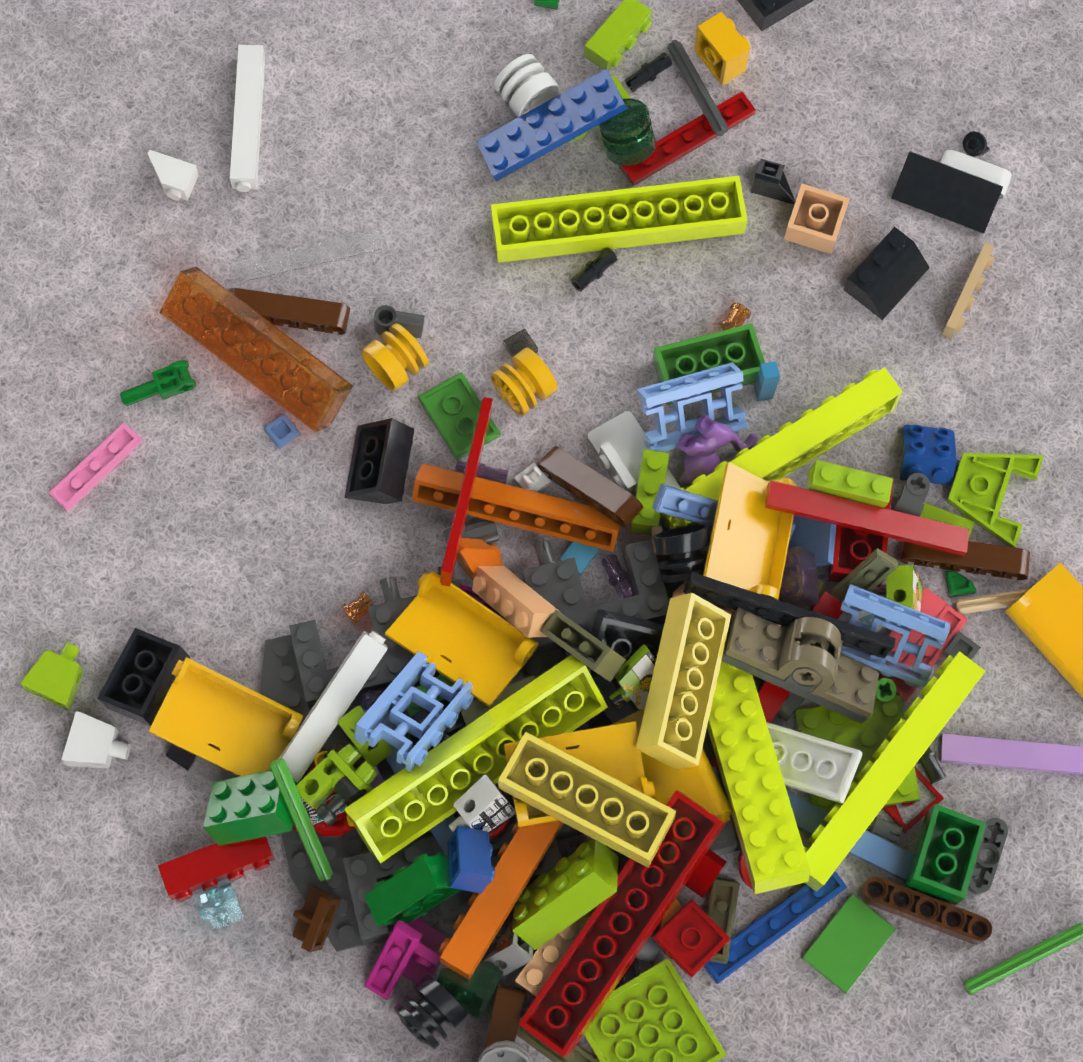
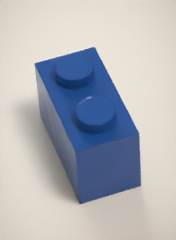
(470, 859)

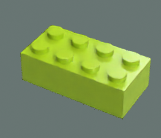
(565, 893)

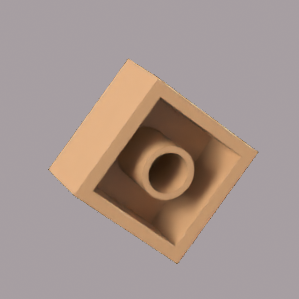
(816, 218)

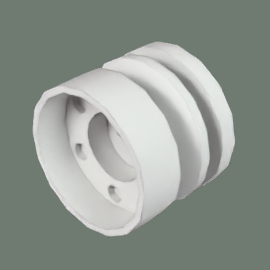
(525, 84)

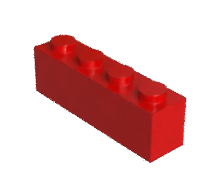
(213, 864)

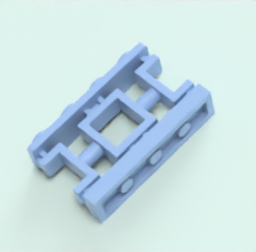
(689, 390)
(899, 619)
(398, 698)

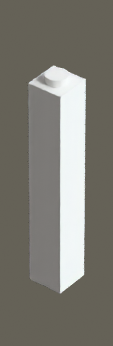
(247, 117)
(333, 703)

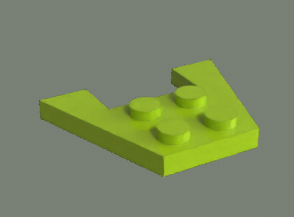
(982, 486)

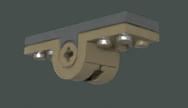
(802, 661)

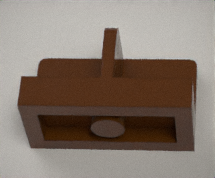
(315, 918)

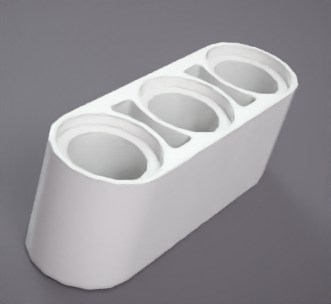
(978, 168)

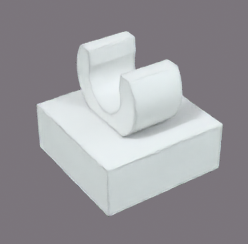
(532, 479)

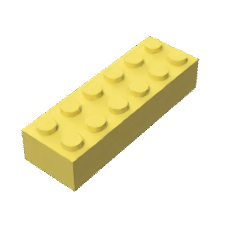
(683, 682)
(586, 799)

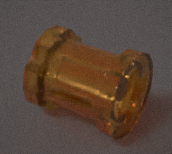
(736, 310)
(357, 608)

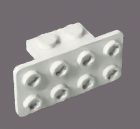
(621, 451)

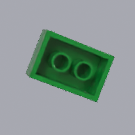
(246, 809)
(945, 854)
(411, 890)

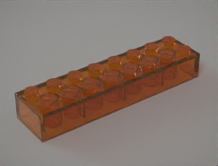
(255, 349)

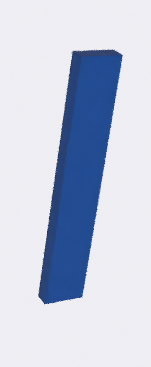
(774, 925)

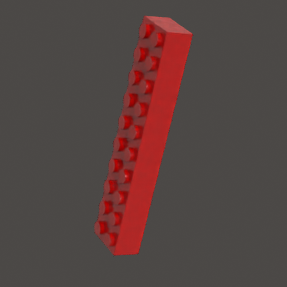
(619, 930)

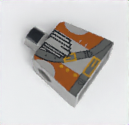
(508, 949)

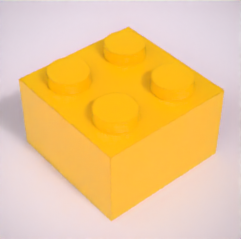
(722, 48)

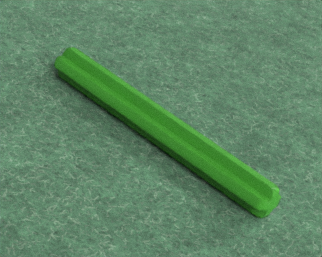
(301, 819)
(1024, 959)

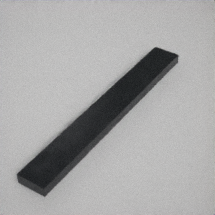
(784, 613)

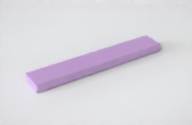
(1011, 754)

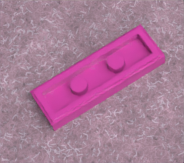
(393, 960)

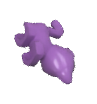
(701, 449)

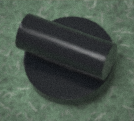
(975, 144)

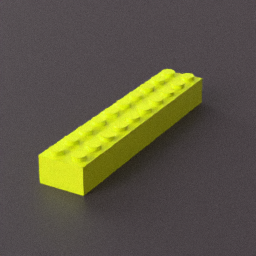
(618, 219)
(810, 435)
(892, 765)
(755, 784)
(422, 798)

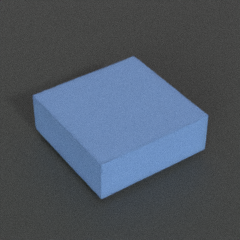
(281, 431)

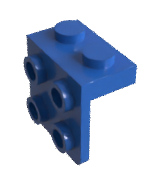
(929, 453)

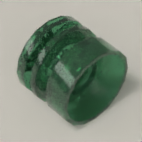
(629, 135)

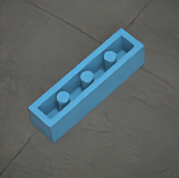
(767, 381)

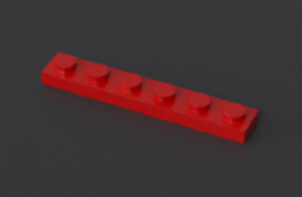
(688, 138)

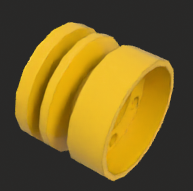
(397, 355)
(524, 381)

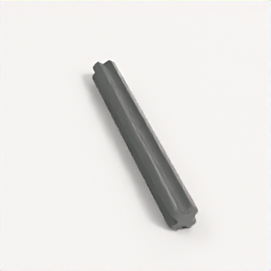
(697, 88)

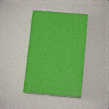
(454, 413)
(848, 943)

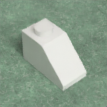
(174, 175)

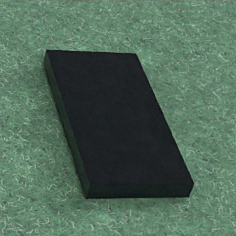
(947, 192)

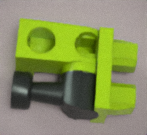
(336, 775)

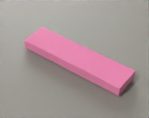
(95, 467)

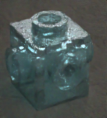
(220, 907)

